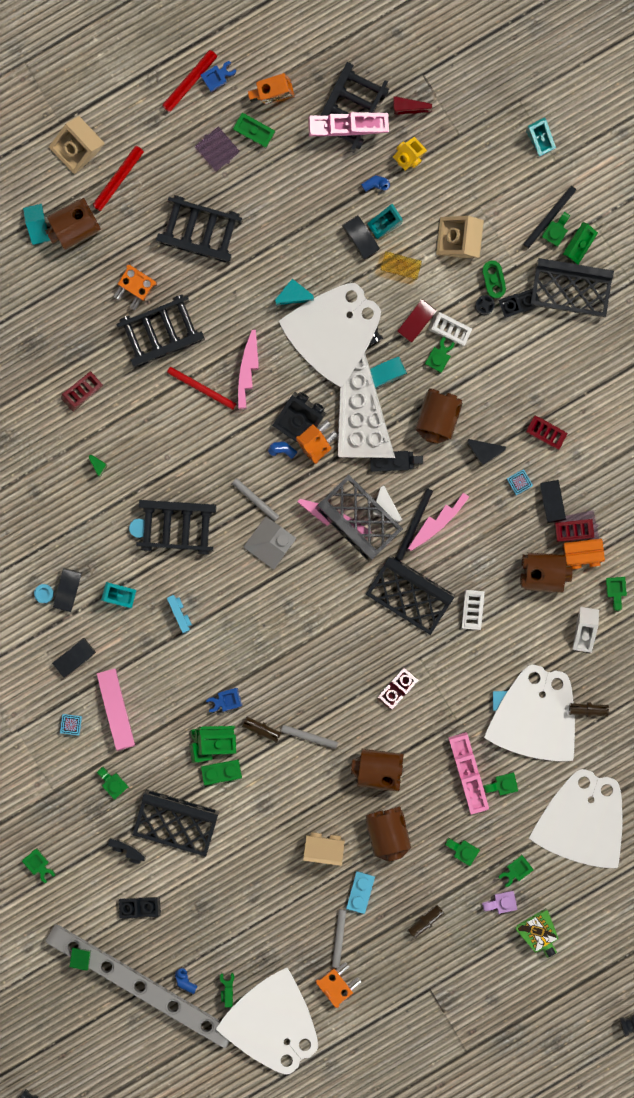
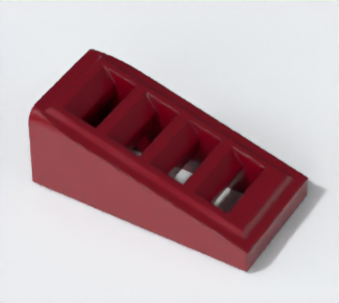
(410, 106)
(77, 386)
(529, 431)
(558, 530)

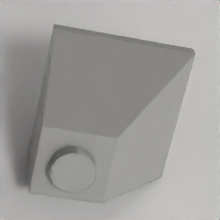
(270, 542)

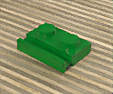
(216, 740)

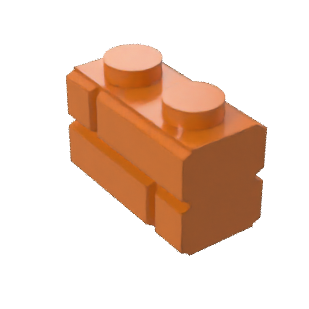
(584, 552)

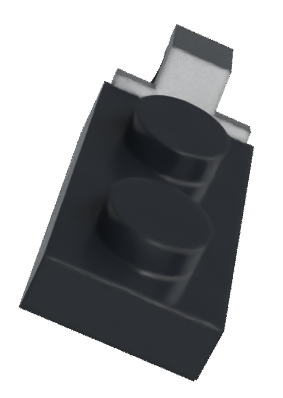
(403, 461)

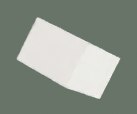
(387, 504)

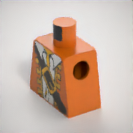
(279, 86)

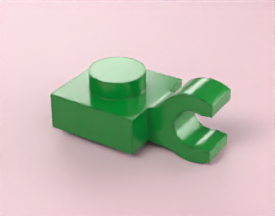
(555, 231)
(616, 588)
(195, 757)
(114, 784)
(504, 784)
(464, 851)
(227, 994)

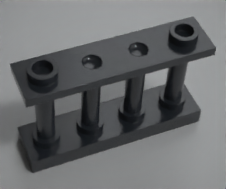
(341, 92)
(203, 248)
(176, 344)
(168, 509)

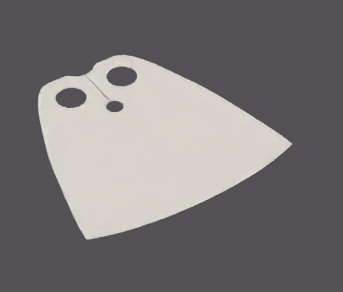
(327, 336)
(533, 723)
(583, 829)
(267, 1018)

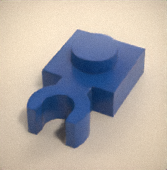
(215, 77)
(227, 700)

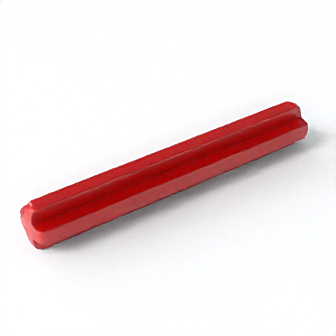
(189, 81)
(118, 178)

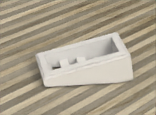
(434, 323)
(465, 609)

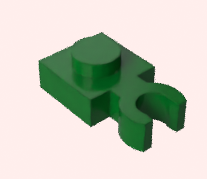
(438, 357)
(37, 863)
(518, 869)

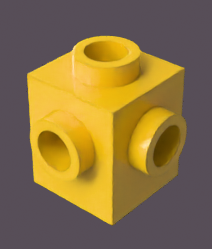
(409, 153)

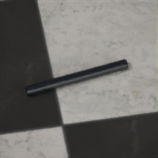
(549, 217)
(414, 524)

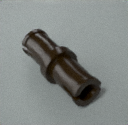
(588, 709)
(261, 729)
(426, 921)

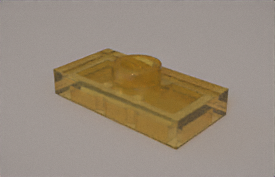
(401, 265)

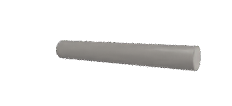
(256, 500)
(310, 737)
(339, 938)

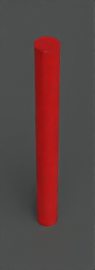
(202, 388)

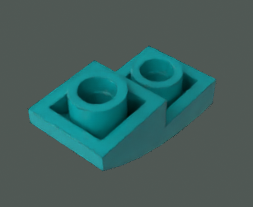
(387, 372)

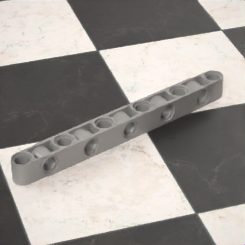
(127, 977)

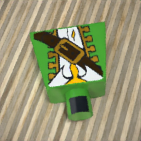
(539, 932)

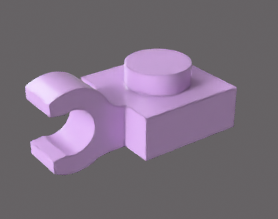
(503, 902)

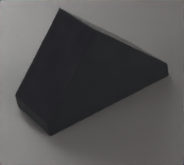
(484, 451)

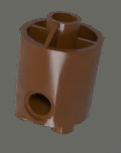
(72, 224)
(438, 416)
(552, 572)
(378, 769)
(388, 834)

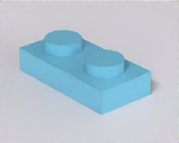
(176, 606)
(360, 892)

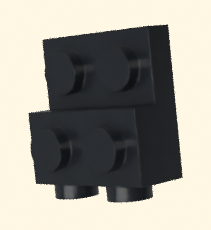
(299, 415)

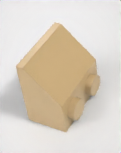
(76, 144)
(460, 237)
(324, 849)

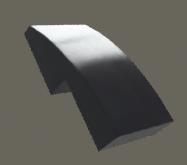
(361, 237)
(517, 303)
(553, 501)
(67, 589)
(73, 657)
(133, 853)
(139, 907)

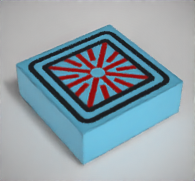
(519, 482)
(71, 724)

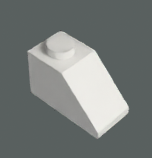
(586, 629)

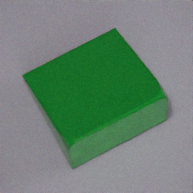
(98, 465)
(80, 959)

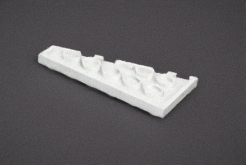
(361, 418)

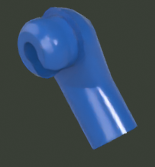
(377, 182)
(282, 447)
(183, 981)

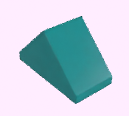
(541, 136)
(385, 221)
(36, 224)
(293, 294)
(118, 595)

